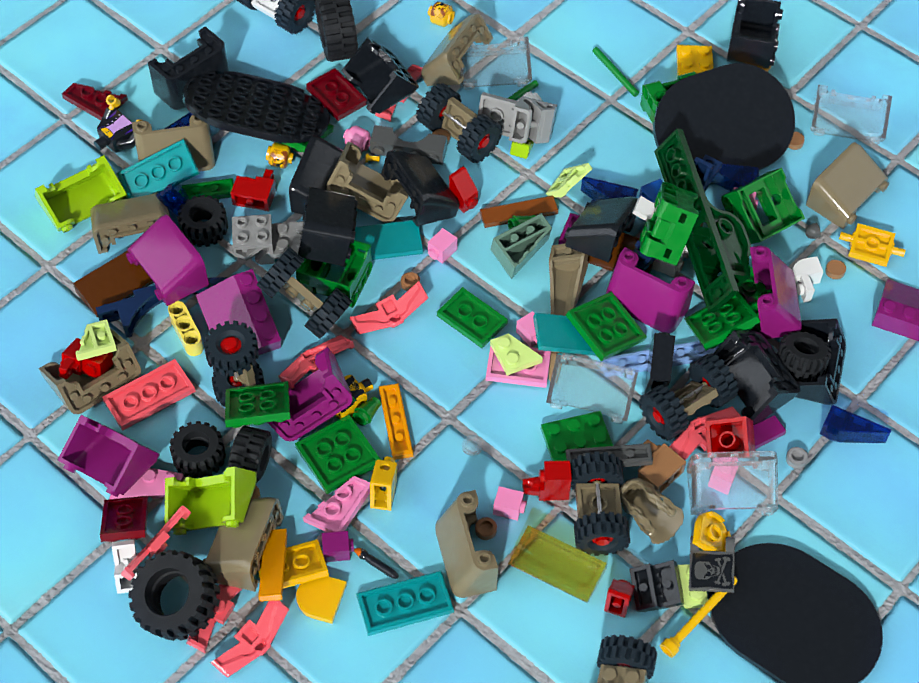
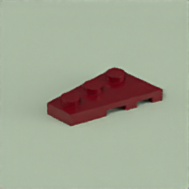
(89, 99)

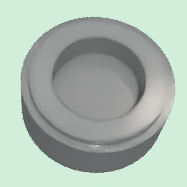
(796, 457)

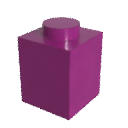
(337, 546)

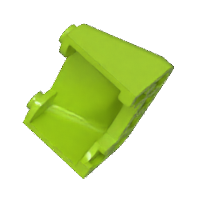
(73, 197)
(210, 499)

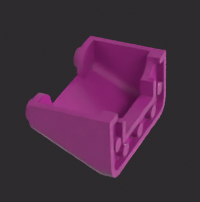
(169, 261)
(648, 297)
(778, 310)
(315, 398)
(106, 456)

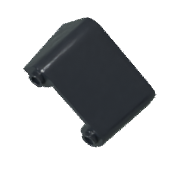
(379, 76)
(312, 171)
(423, 184)
(601, 226)
(760, 374)
(827, 386)

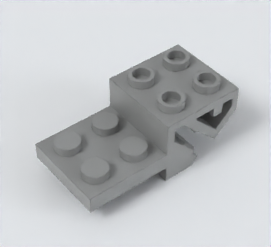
(520, 118)
(261, 238)

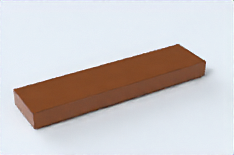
(500, 214)

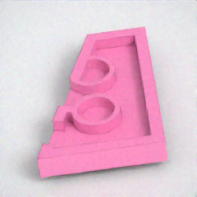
(150, 484)
(341, 508)

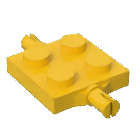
(872, 245)

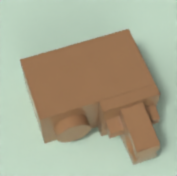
(665, 469)

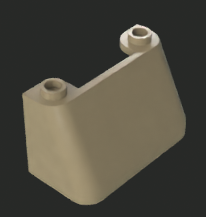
(446, 60)
(196, 135)
(846, 186)
(374, 194)
(124, 218)
(85, 391)
(238, 549)
(467, 570)

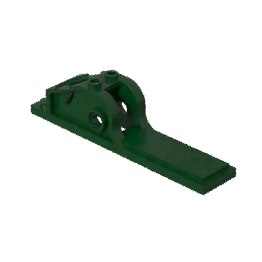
(726, 250)

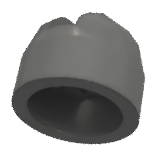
(813, 231)

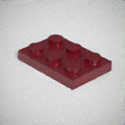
(336, 94)
(124, 519)

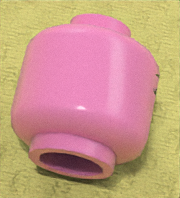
(358, 136)

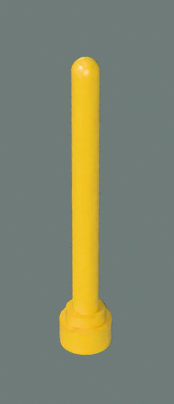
(671, 645)

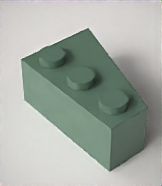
(520, 243)

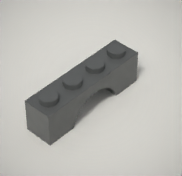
(385, 140)

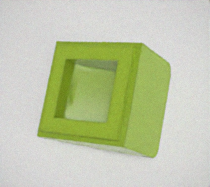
(521, 150)

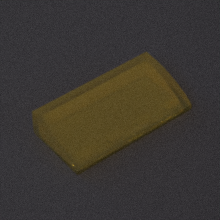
(558, 564)

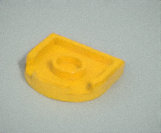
(710, 532)
(321, 598)

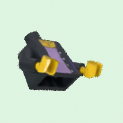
(114, 128)

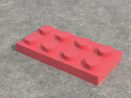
(148, 394)

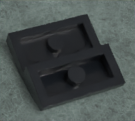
(656, 586)

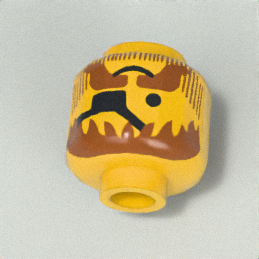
(441, 14)
(279, 155)

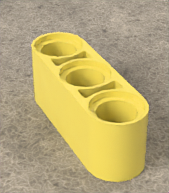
(182, 319)

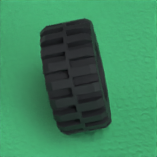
(336, 29)
(150, 584)

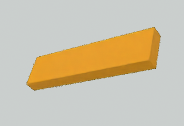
(395, 421)
(273, 566)

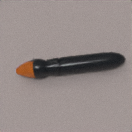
(364, 555)

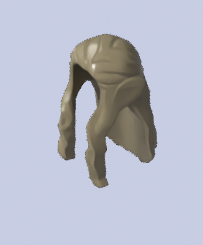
(651, 510)

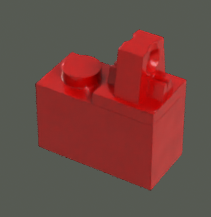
(254, 193)
(92, 366)
(551, 483)

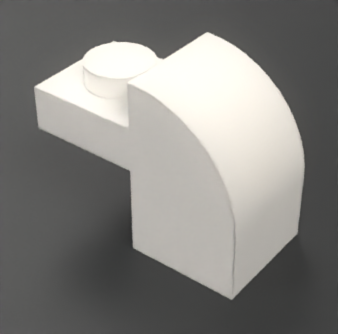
(806, 273)
(123, 554)

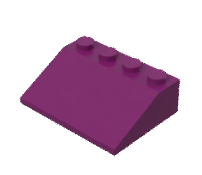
(241, 301)
(898, 310)

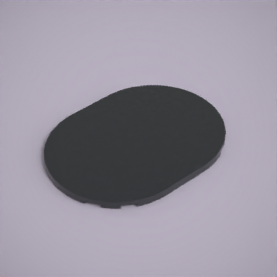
(255, 107)
(729, 114)
(798, 618)

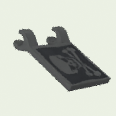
(712, 569)

